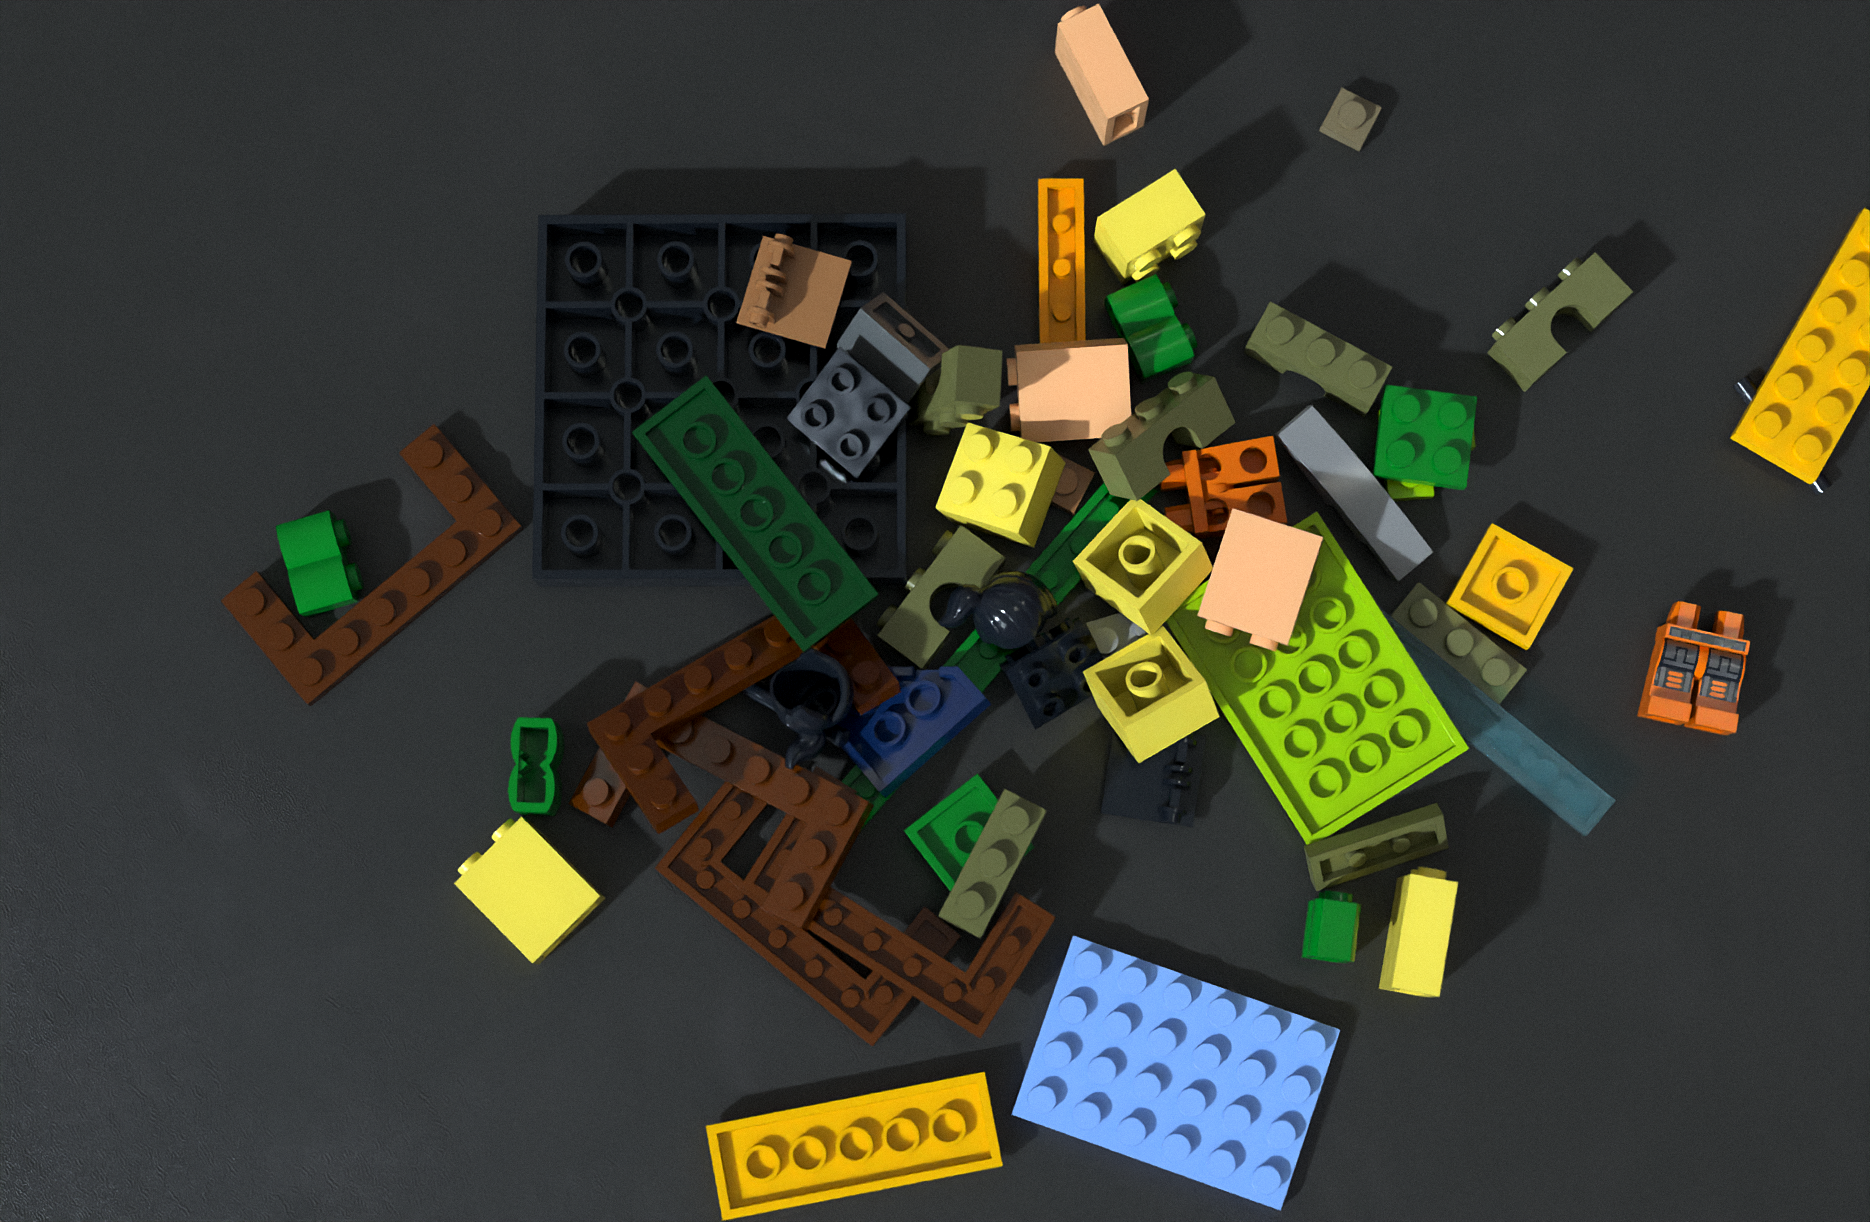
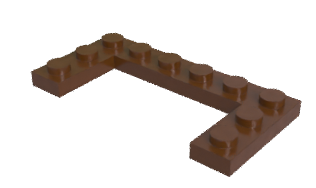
(322, 663)
(632, 728)
(829, 811)
(698, 870)
(963, 997)

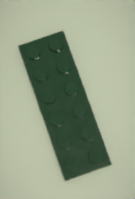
(755, 514)

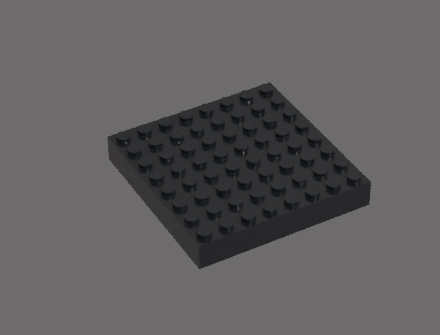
(632, 322)

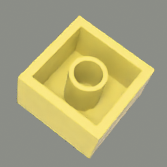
(1149, 228)
(1000, 484)
(1143, 565)
(1151, 694)

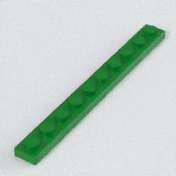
(1057, 571)

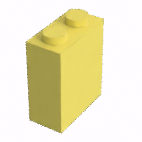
(528, 889)
(1419, 933)

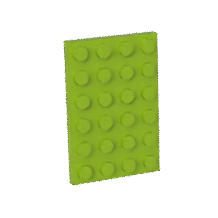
(1337, 711)

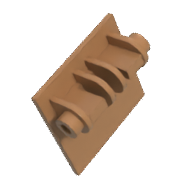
(794, 291)

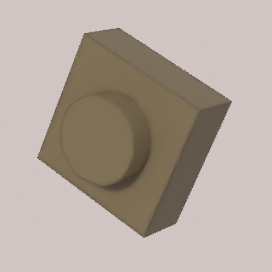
(1350, 119)

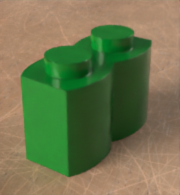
(1148, 324)
(319, 563)
(538, 752)
(1331, 928)

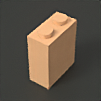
(1100, 73)
(1069, 389)
(1259, 579)

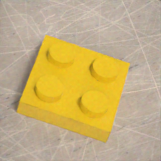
(1509, 586)

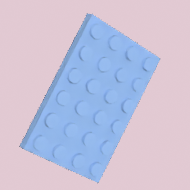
(1176, 1072)

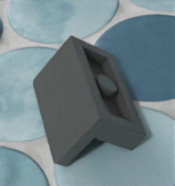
(893, 346)

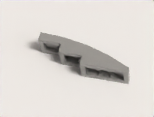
(1353, 493)

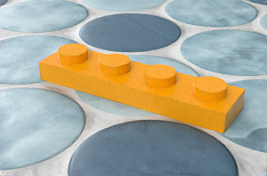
(1061, 260)

